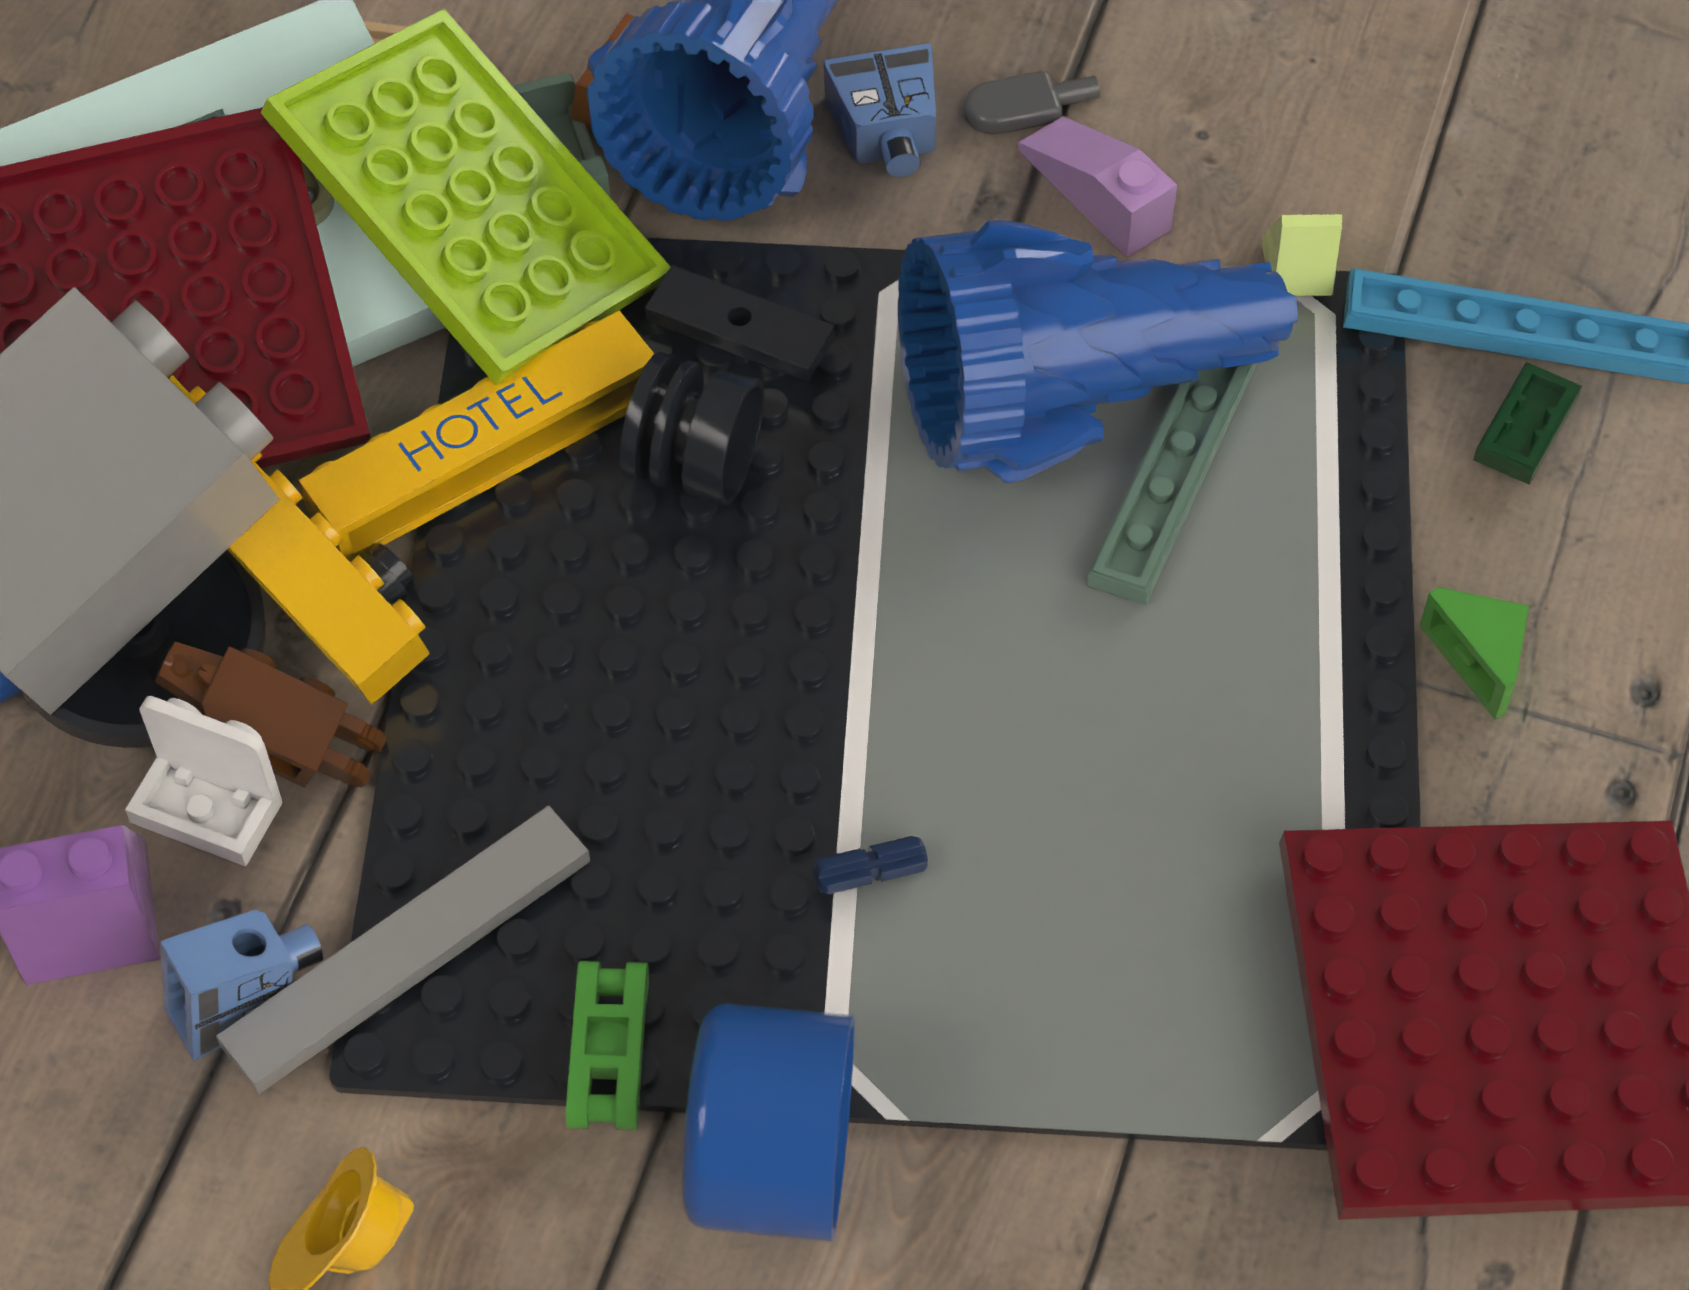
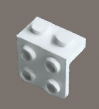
(207, 782)

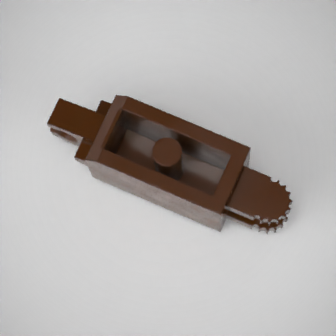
(288, 713)

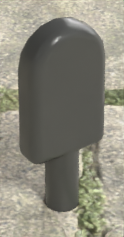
(1024, 101)

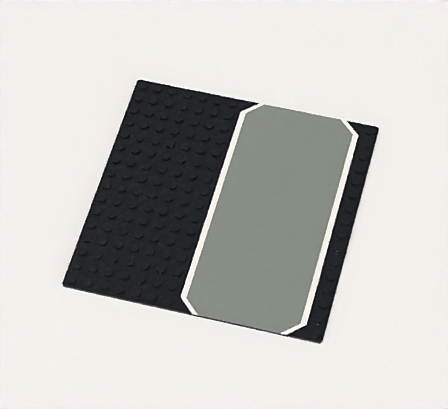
(896, 662)

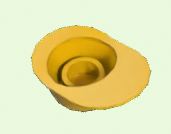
(344, 1227)

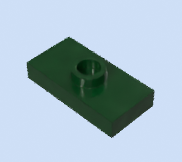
(1527, 423)

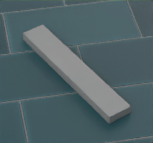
(402, 949)

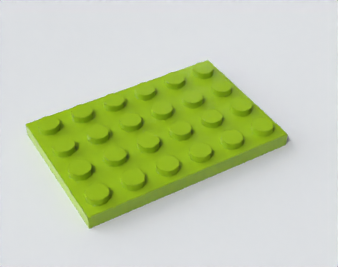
(466, 193)

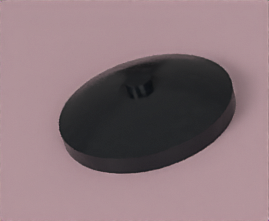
(210, 614)

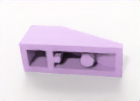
(1105, 181)

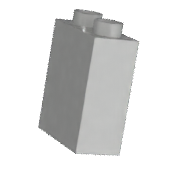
(108, 489)

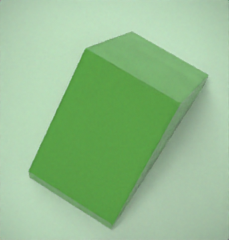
(1479, 640)

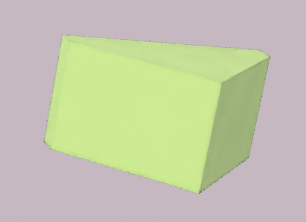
(1304, 252)

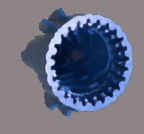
(710, 102)
(1028, 331)

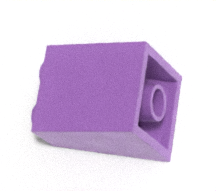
(77, 904)

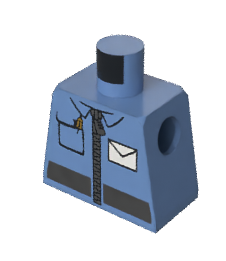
(884, 105)
(227, 972)

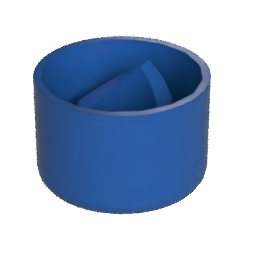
(768, 1121)

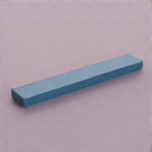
(1517, 325)

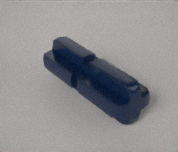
(859, 867)

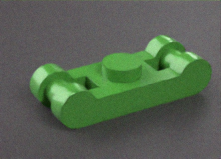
(607, 1045)

